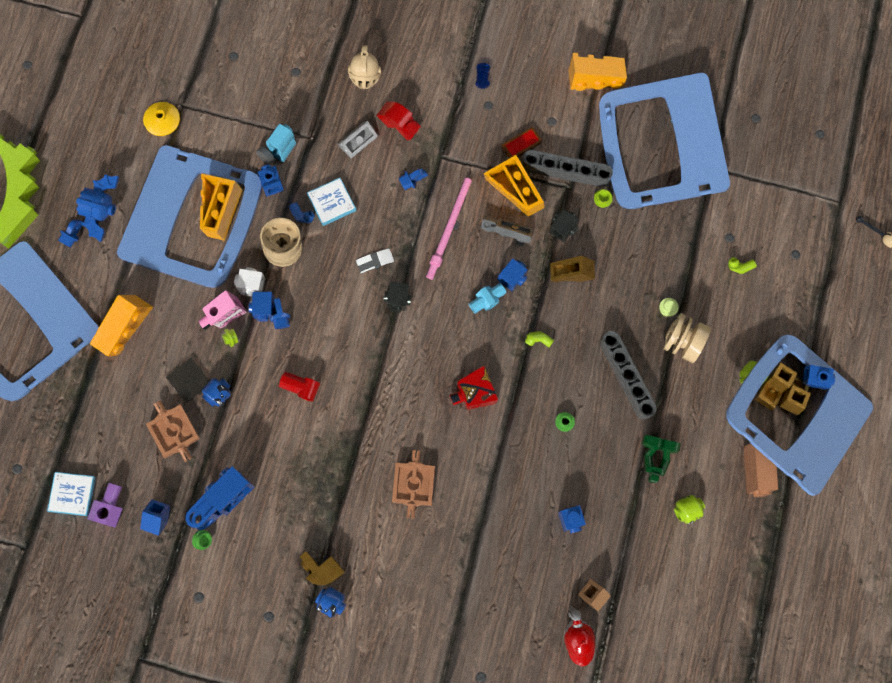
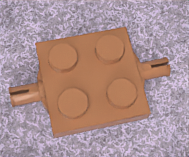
(172, 431)
(413, 484)

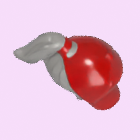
(579, 639)

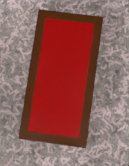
(522, 143)

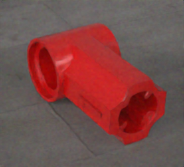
(303, 387)

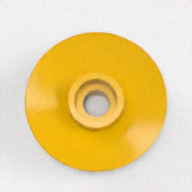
(166, 124)

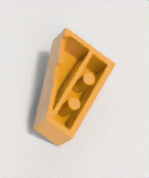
(596, 73)
(515, 185)
(218, 205)
(120, 324)

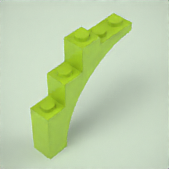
(17, 210)

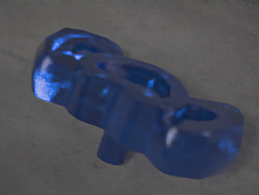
(482, 75)

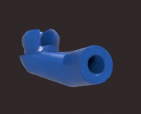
(304, 217)

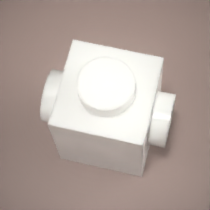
(249, 281)

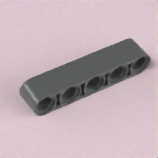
(576, 166)
(627, 384)

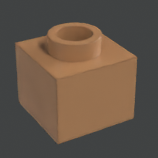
(594, 595)

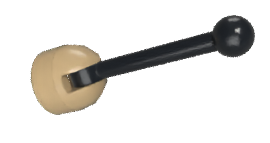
(887, 237)

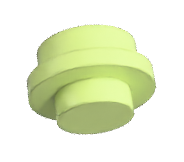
(668, 307)

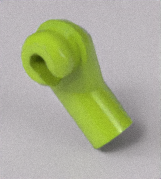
(739, 267)
(538, 336)

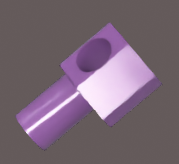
(109, 502)

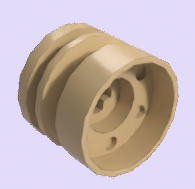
(279, 232)
(689, 339)

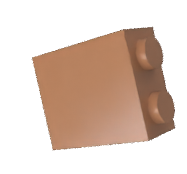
(759, 473)

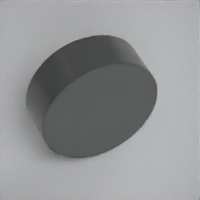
(265, 155)

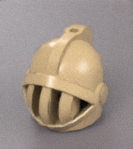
(364, 68)

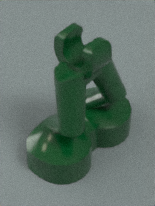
(655, 443)

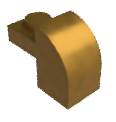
(776, 384)
(795, 397)
(323, 574)

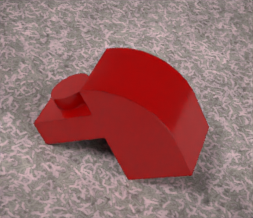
(397, 116)

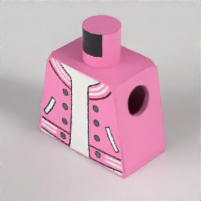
(222, 311)

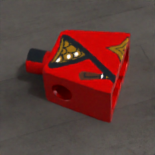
(475, 390)

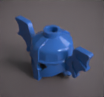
(97, 205)

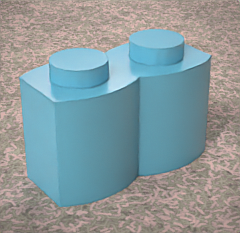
(281, 142)

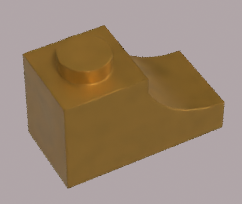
(573, 269)

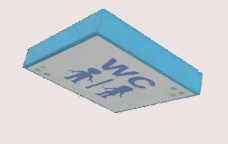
(331, 201)
(71, 494)

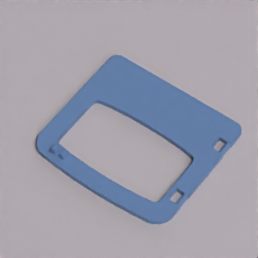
(696, 135)
(159, 207)
(50, 307)
(827, 434)

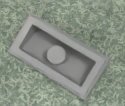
(358, 139)

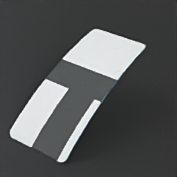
(374, 260)

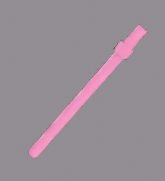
(436, 259)

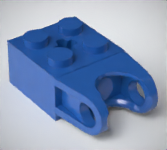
(219, 498)

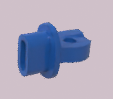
(409, 180)
(70, 235)
(279, 319)

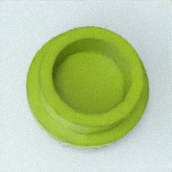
(603, 198)
(230, 337)

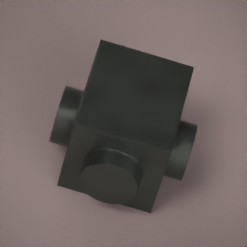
(564, 225)
(398, 297)

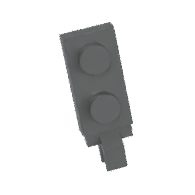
(507, 229)

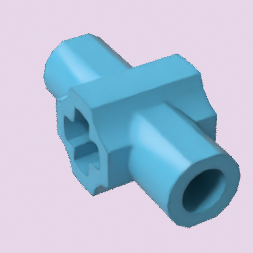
(487, 298)

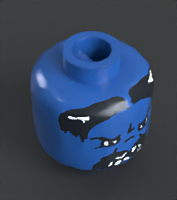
(216, 392)
(330, 602)

